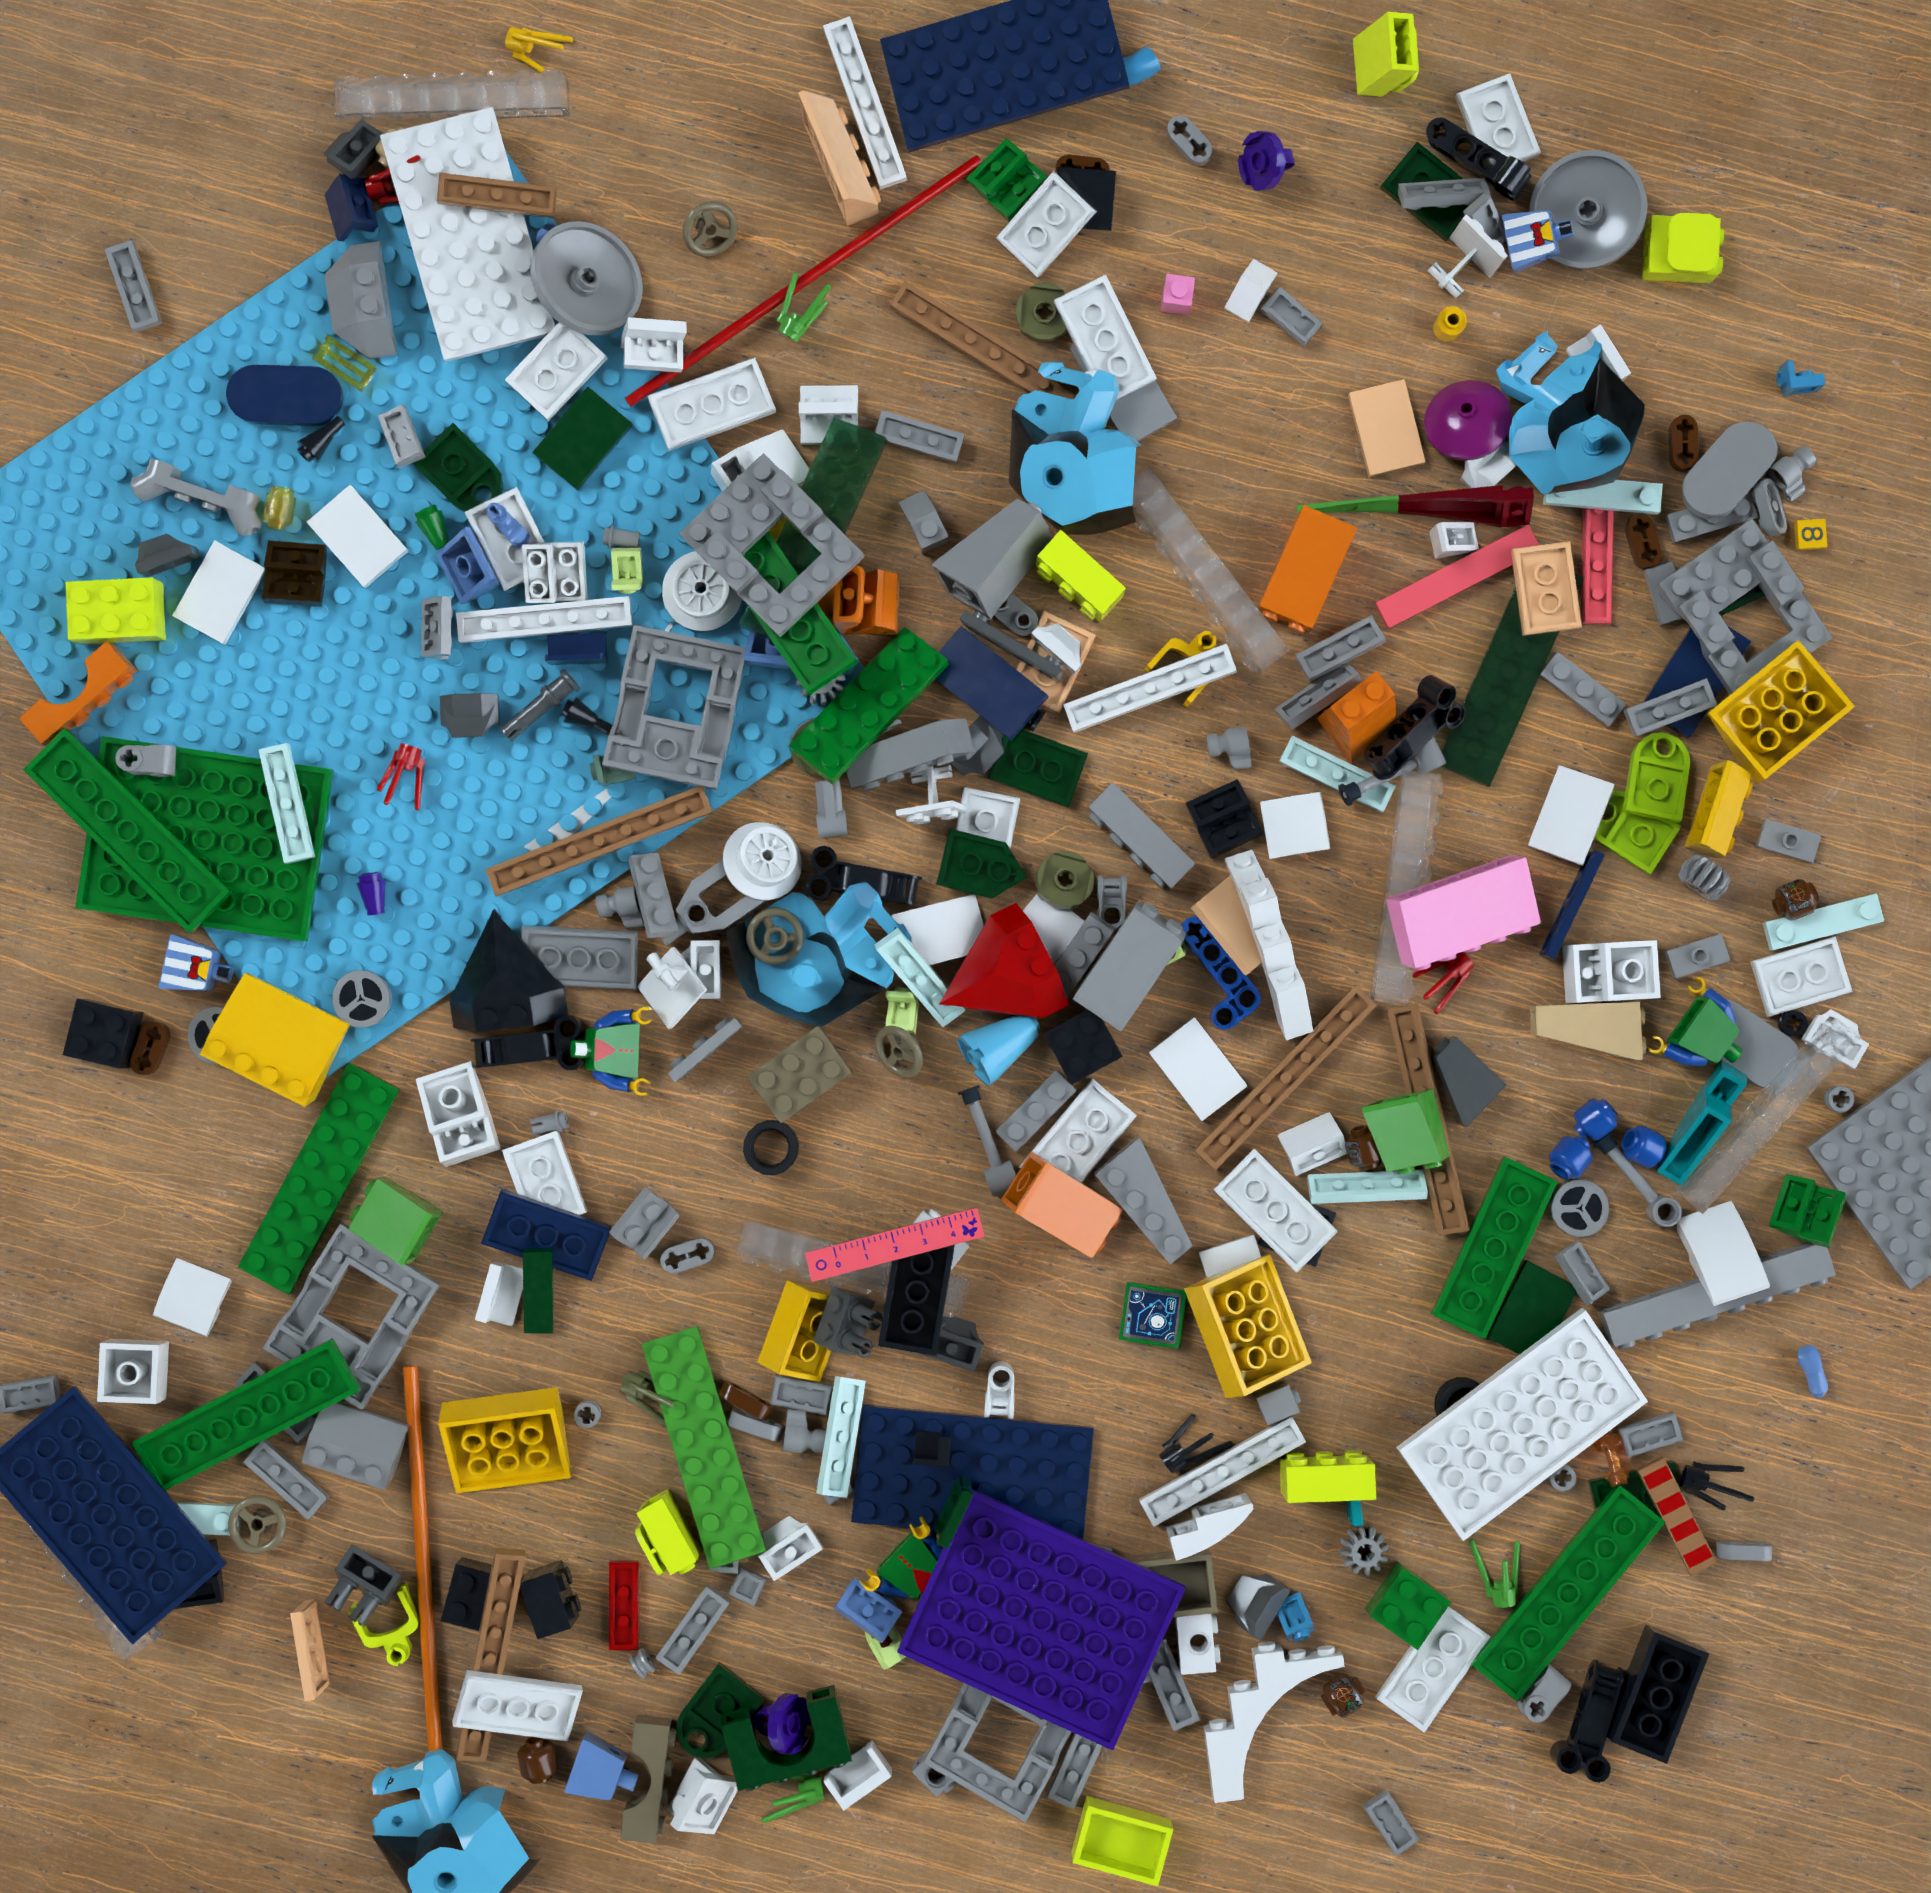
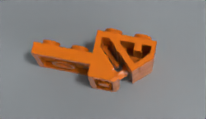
(864, 602)

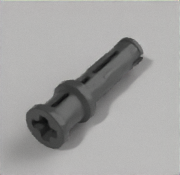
(550, 697)

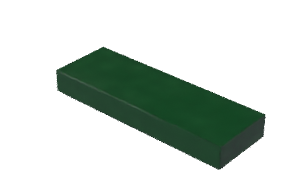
(538, 1290)

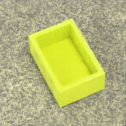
(1079, 577)
(115, 611)
(1327, 1477)
(1122, 1841)

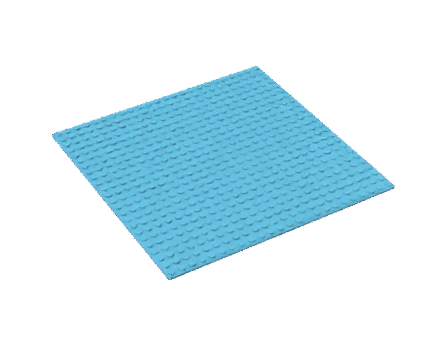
(351, 674)

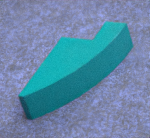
(1703, 1123)

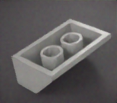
(356, 1444)

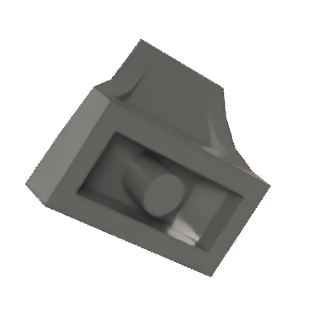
(354, 149)
(163, 554)
(469, 713)
(987, 746)
(959, 1343)
(1256, 1602)

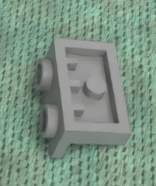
(436, 627)
(645, 1222)

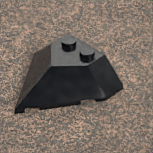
(505, 984)

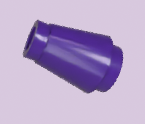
(372, 892)

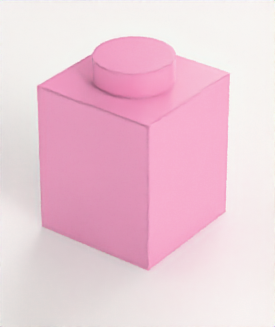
(1177, 294)

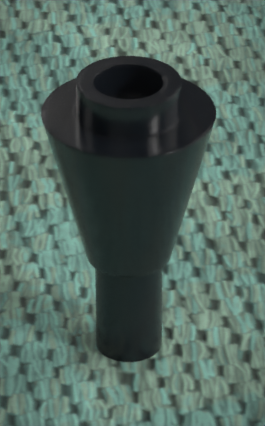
(315, 444)
(579, 714)

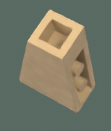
(1596, 1027)

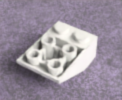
(775, 446)

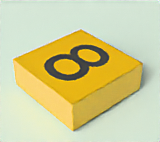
(1810, 534)

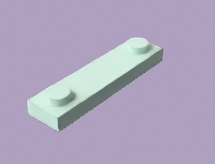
(1616, 496)
(1332, 771)
(286, 803)
(1824, 922)
(917, 975)
(1366, 1187)
(840, 1437)
(210, 1517)

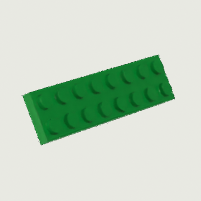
(127, 830)
(319, 1178)
(247, 1415)
(1567, 1592)

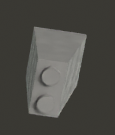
(994, 557)
(1130, 965)

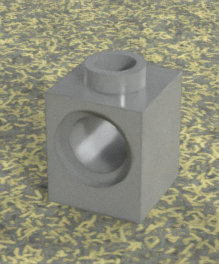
(1277, 1402)
(935, 1785)

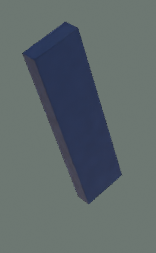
(1571, 905)

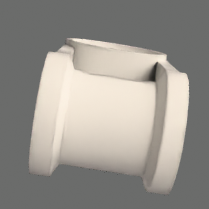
(1000, 1396)

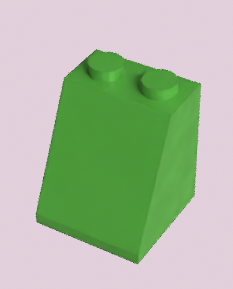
(1407, 1131)
(394, 1220)

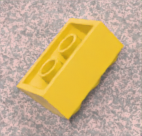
(1719, 809)
(790, 1338)

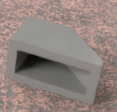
(924, 522)

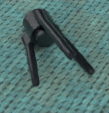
(1178, 1458)
(1695, 1479)

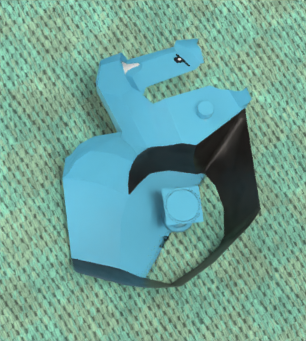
(1573, 424)
(1068, 459)
(833, 968)
(447, 1837)

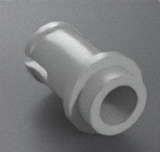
(621, 538)
(549, 1123)

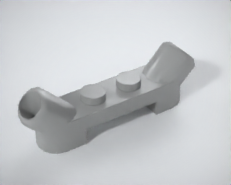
(165, 478)

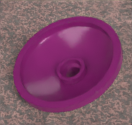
(1472, 433)

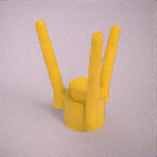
(523, 40)

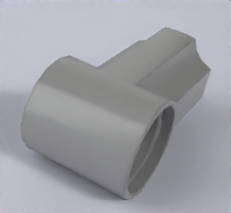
(830, 815)

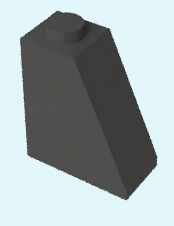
(1465, 1079)

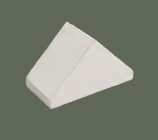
(1250, 290)
(1453, 539)

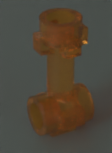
(1610, 1444)

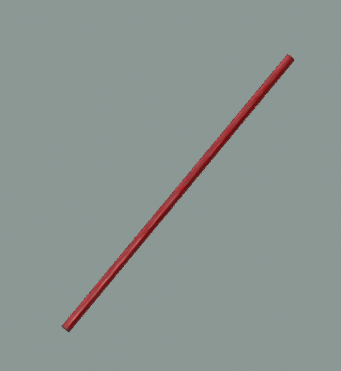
(807, 278)

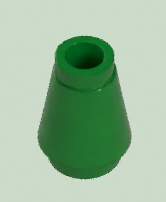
(433, 526)

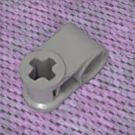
(152, 760)
(1112, 895)
(1546, 1693)

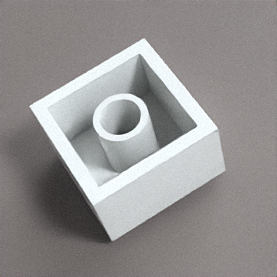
(133, 1371)

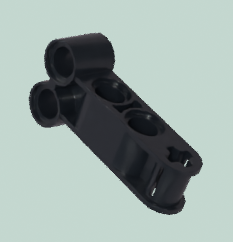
(1507, 176)
(1415, 727)
(841, 875)
(529, 1046)
(1591, 1723)

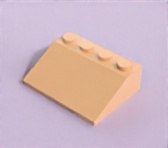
(839, 158)

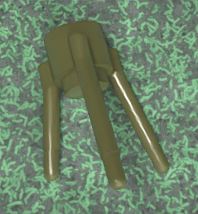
(636, 1387)

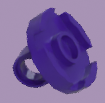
(1264, 160)
(785, 1723)

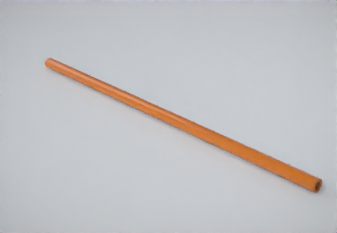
(422, 1558)

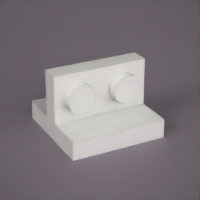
(653, 344)
(820, 405)
(701, 1799)

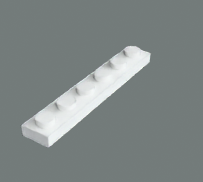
(865, 103)
(544, 619)
(1150, 688)
(1222, 1470)

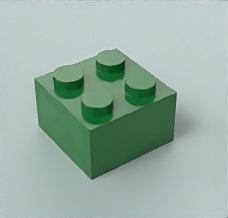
(1407, 1605)

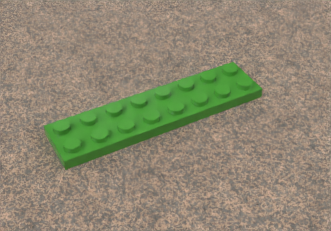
(704, 1448)

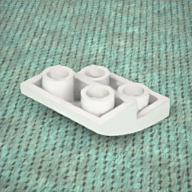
(554, 572)
(1295, 825)
(191, 1297)

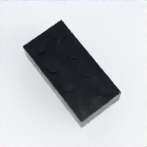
(916, 1301)
(1656, 1693)

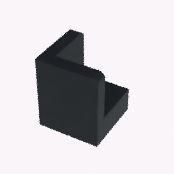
(932, 1448)

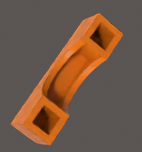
(106, 672)

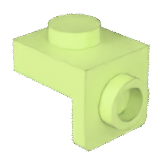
(627, 569)
(902, 1009)

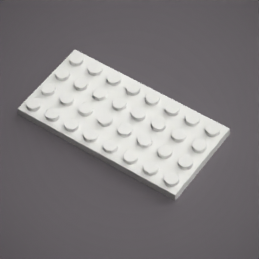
(467, 258)
(1522, 1424)

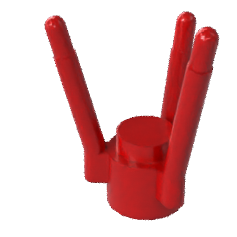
(381, 185)
(404, 759)
(1455, 969)

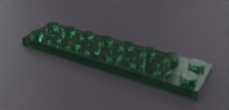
(836, 486)
(1497, 697)

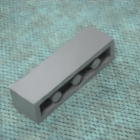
(1140, 836)

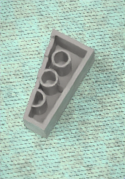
(911, 752)
(1141, 1194)

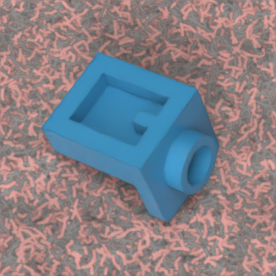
(1802, 383)
(1295, 1618)

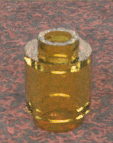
(279, 508)

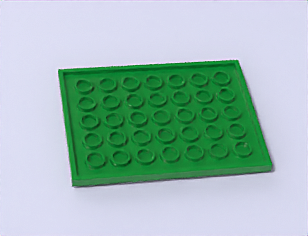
(226, 819)

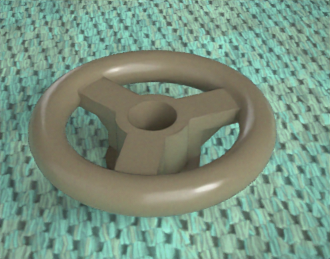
(701, 218)
(762, 954)
(903, 1047)
(267, 1519)

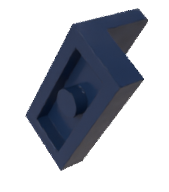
(350, 206)
(577, 649)

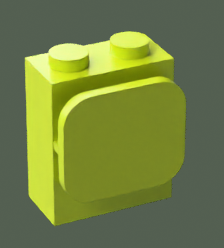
(1386, 55)
(1682, 248)
(666, 1535)

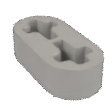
(1184, 145)
(685, 1248)
(753, 1425)
(1744, 1550)

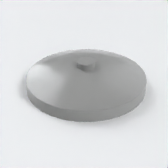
(1601, 199)
(586, 278)

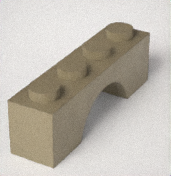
(650, 1742)

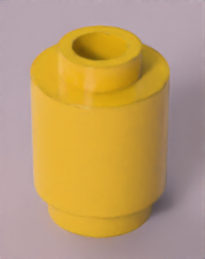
(1444, 330)

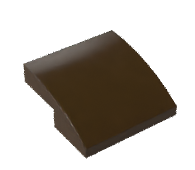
(294, 573)

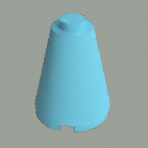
(998, 1045)

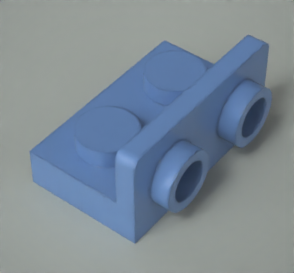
(868, 1610)

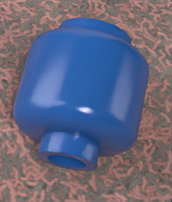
(1595, 1119)
(1644, 1146)
(1570, 1157)

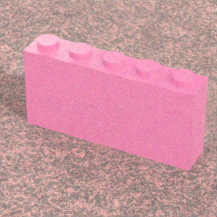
(1463, 912)

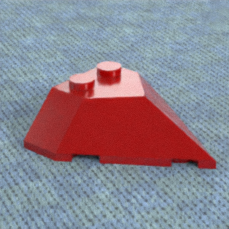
(1008, 970)

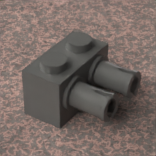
(845, 1322)
(368, 1575)

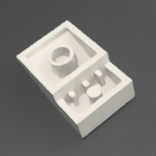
(944, 928)
(1611, 971)
(457, 1114)
(1722, 1253)
(1209, 1525)

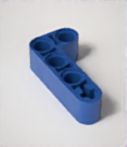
(1215, 970)

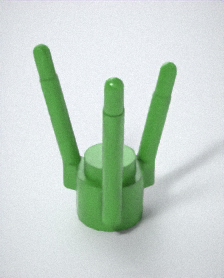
(794, 325)
(1504, 1590)
(809, 1793)

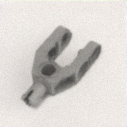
(709, 923)

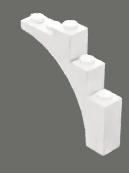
(1272, 943)
(1249, 1702)

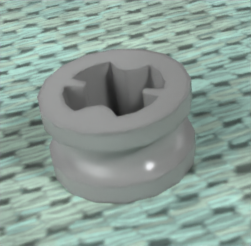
(1842, 1107)
(595, 1409)
(1568, 1483)
(642, 1663)

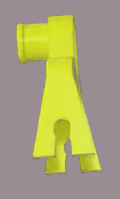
(395, 1638)

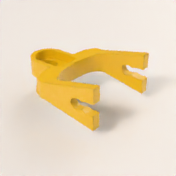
(1187, 650)

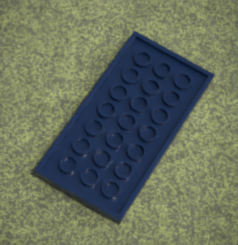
(1001, 66)
(1015, 1461)
(105, 1515)

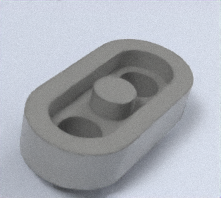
(1770, 508)
(1012, 612)

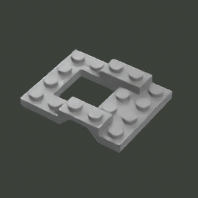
(744, 516)
(1723, 576)
(667, 746)
(308, 1327)
(1012, 1795)

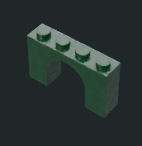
(757, 1765)

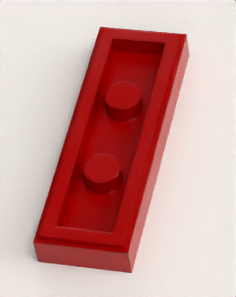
(624, 1605)

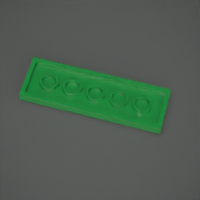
(812, 644)
(868, 705)
(1494, 1247)

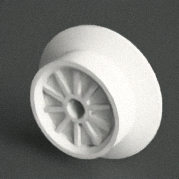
(693, 609)
(751, 872)

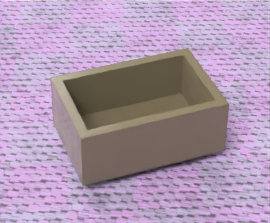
(800, 1074)
(1193, 1572)

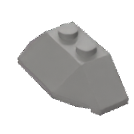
(361, 301)

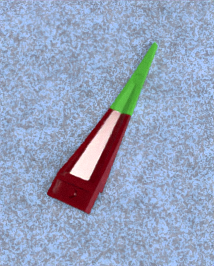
(1479, 505)

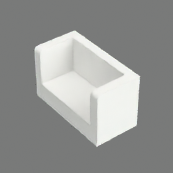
(859, 1776)

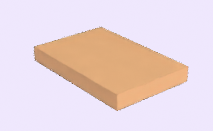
(1386, 428)
(1546, 588)
(1056, 692)
(1227, 922)
(310, 1649)

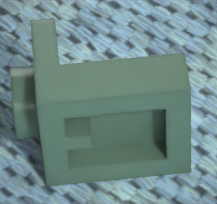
(608, 776)

